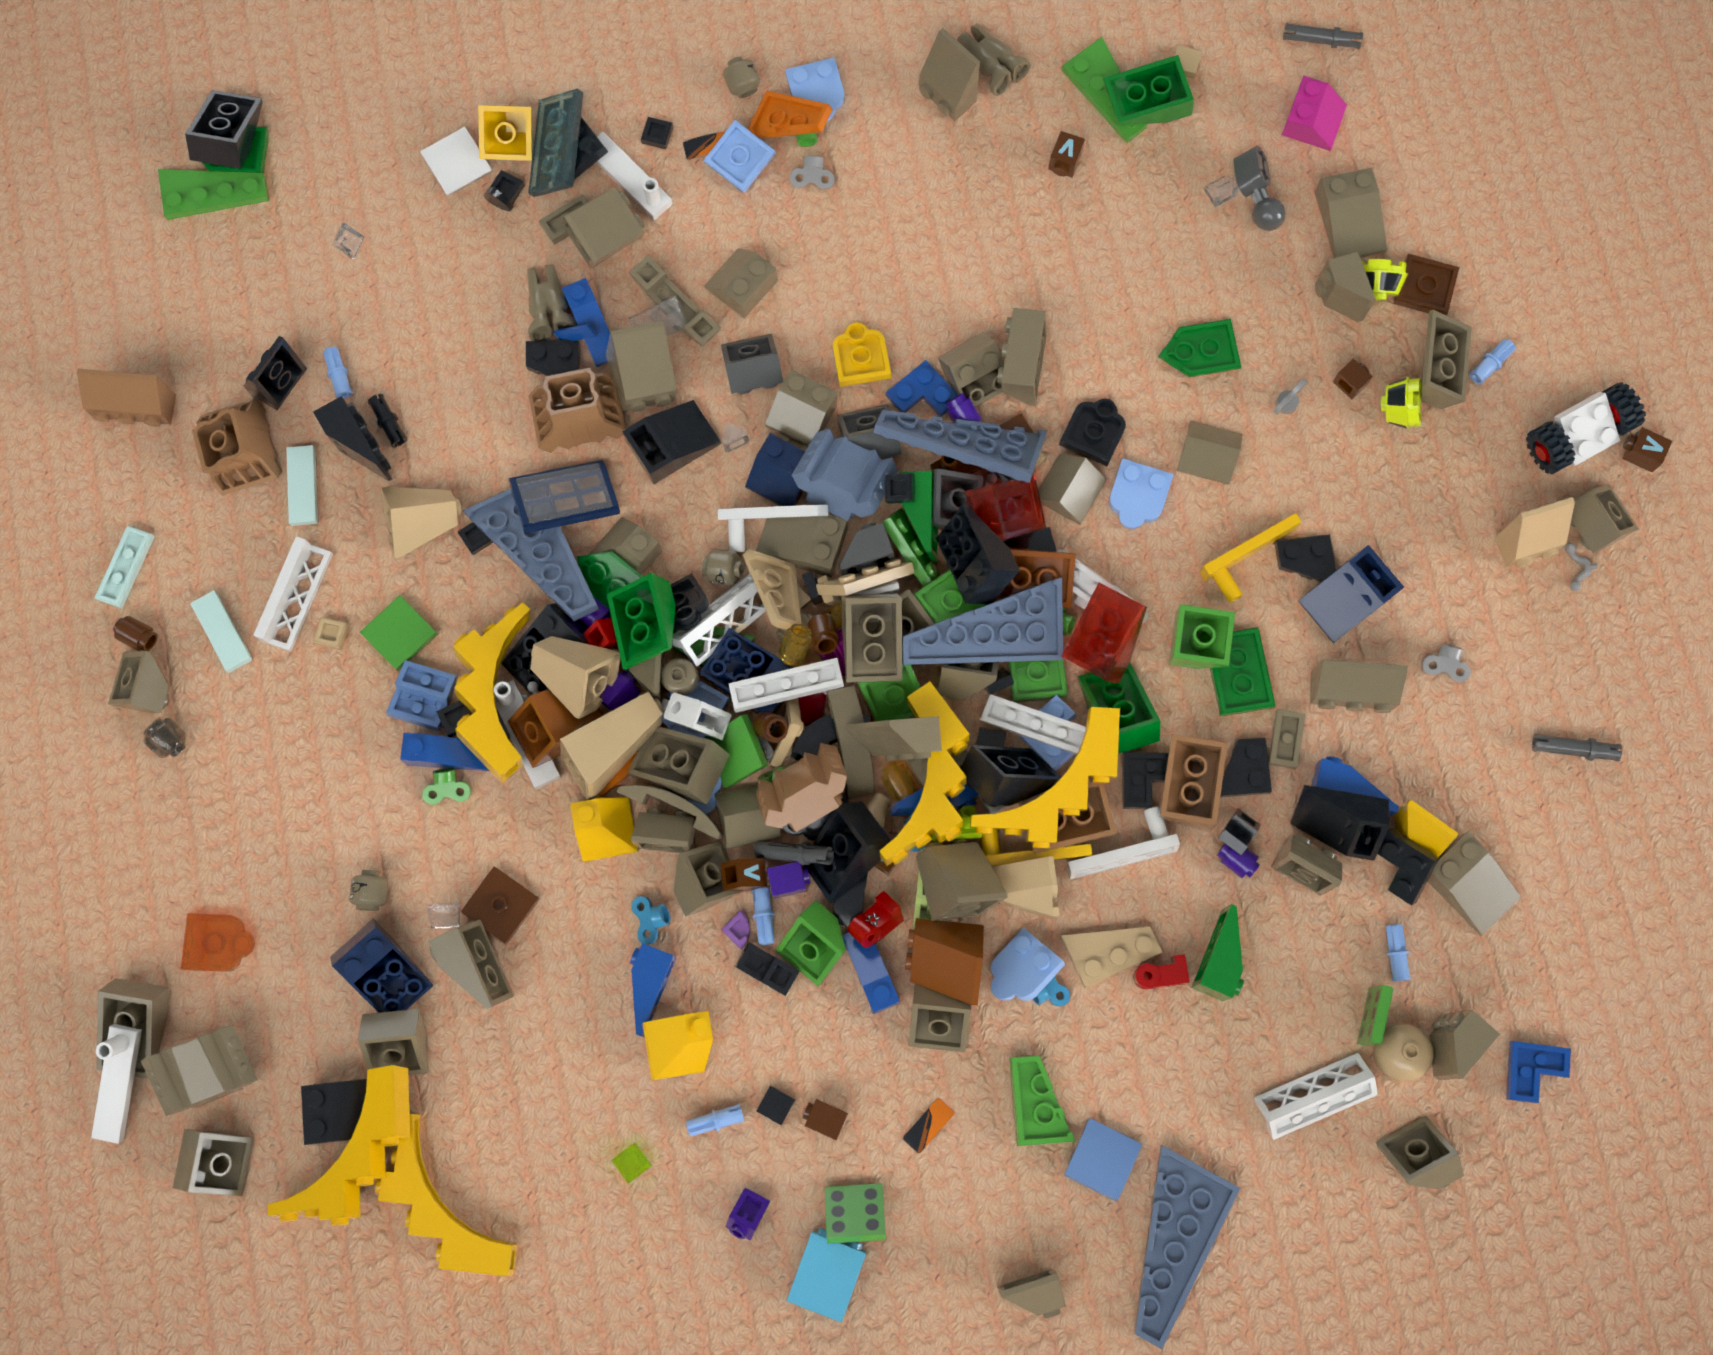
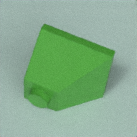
(813, 943)

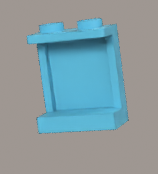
(827, 1276)

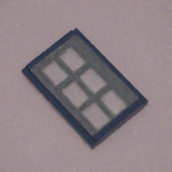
(564, 496)

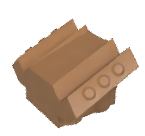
(576, 409)
(236, 447)
(803, 790)

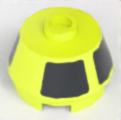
(1385, 277)
(1403, 403)

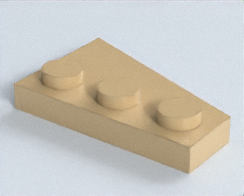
(868, 578)
(776, 586)
(1109, 952)

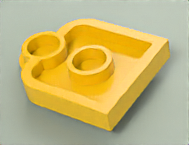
(860, 356)

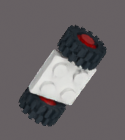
(1586, 428)

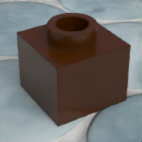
(1353, 378)

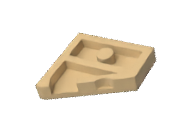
(795, 727)

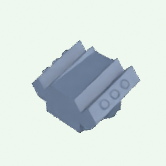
(842, 476)

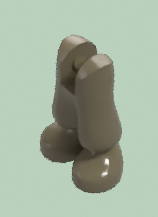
(992, 56)
(547, 299)

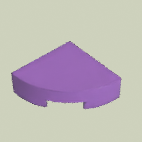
(738, 929)

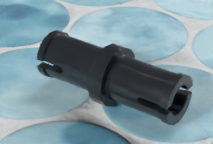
(387, 420)

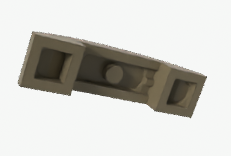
(659, 288)
(854, 756)
(642, 794)

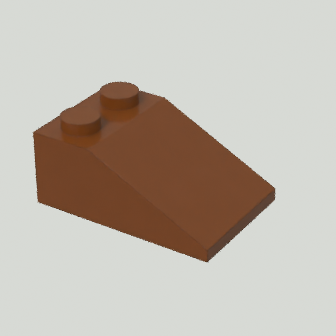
(1040, 567)

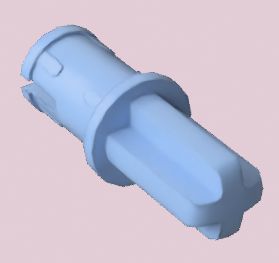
(1492, 361)
(337, 372)
(763, 915)
(1397, 952)
(715, 1120)

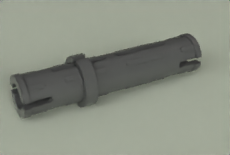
(1333, 37)
(1584, 748)
(803, 853)

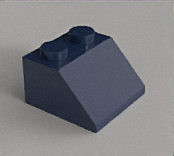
(773, 472)

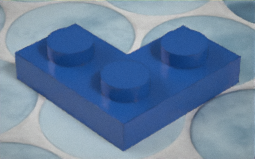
(921, 384)
(1530, 1061)

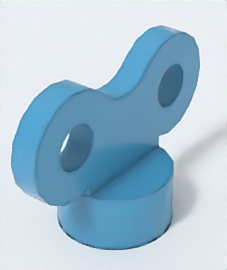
(650, 918)
(1049, 993)

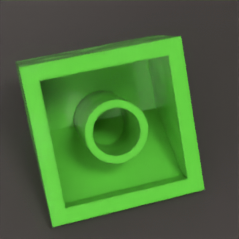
(1201, 637)

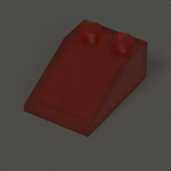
(1008, 507)
(1106, 634)

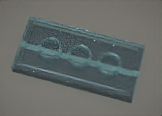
(555, 143)

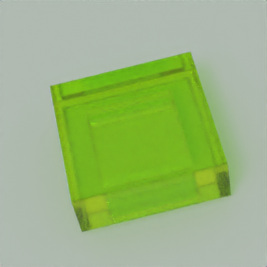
(631, 1163)

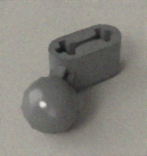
(1252, 178)

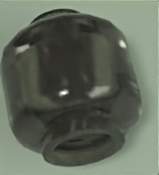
(164, 738)

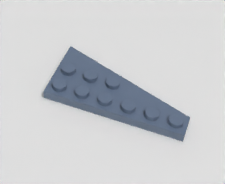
(971, 442)
(539, 554)
(1007, 630)
(1183, 1226)

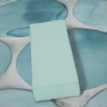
(302, 485)
(124, 567)
(221, 631)

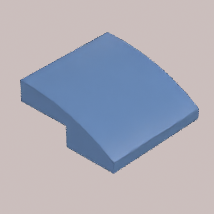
(420, 694)
(1103, 1159)

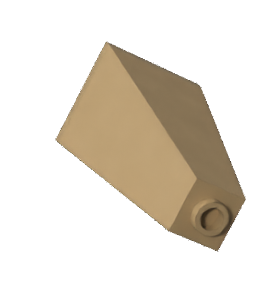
(608, 743)

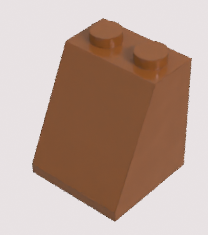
(541, 725)
(947, 958)

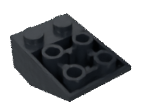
(351, 436)
(670, 439)
(976, 557)
(549, 623)
(1343, 820)

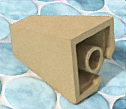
(417, 516)
(575, 672)
(1030, 886)

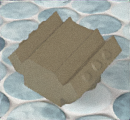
(199, 1070)

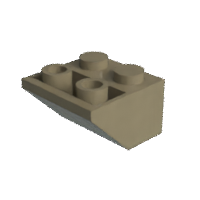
(974, 368)

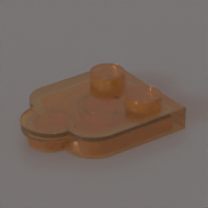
(215, 943)

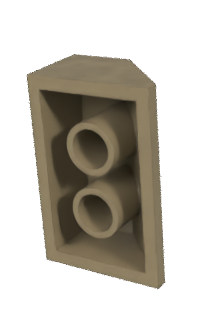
(1023, 355)
(1445, 361)
(1357, 685)
(899, 738)
(1459, 1043)

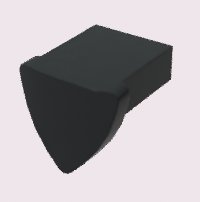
(504, 191)

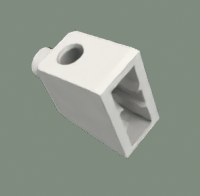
(687, 710)

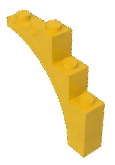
(483, 657)
(1095, 759)
(943, 779)
(381, 1124)
(461, 1245)

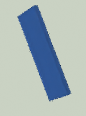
(575, 333)

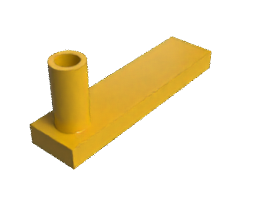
(1218, 567)
(992, 852)

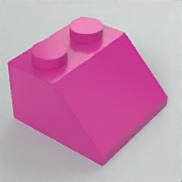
(1315, 114)

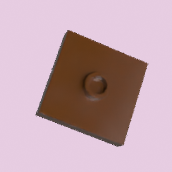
(1427, 285)
(500, 905)

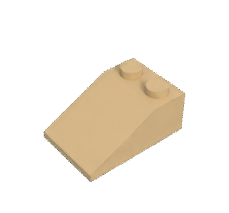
(1536, 533)

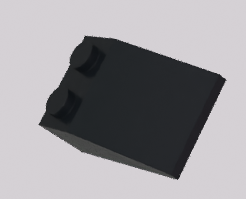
(224, 129)
(275, 374)
(1007, 774)
(856, 848)
(331, 1110)

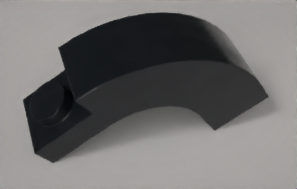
(818, 732)

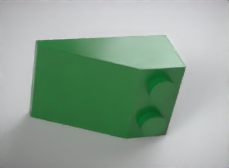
(1150, 93)
(921, 512)
(642, 618)
(1137, 720)
(1222, 962)

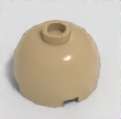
(1404, 1053)

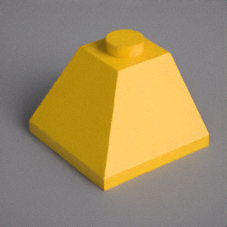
(505, 132)
(603, 827)
(1423, 828)
(678, 1044)

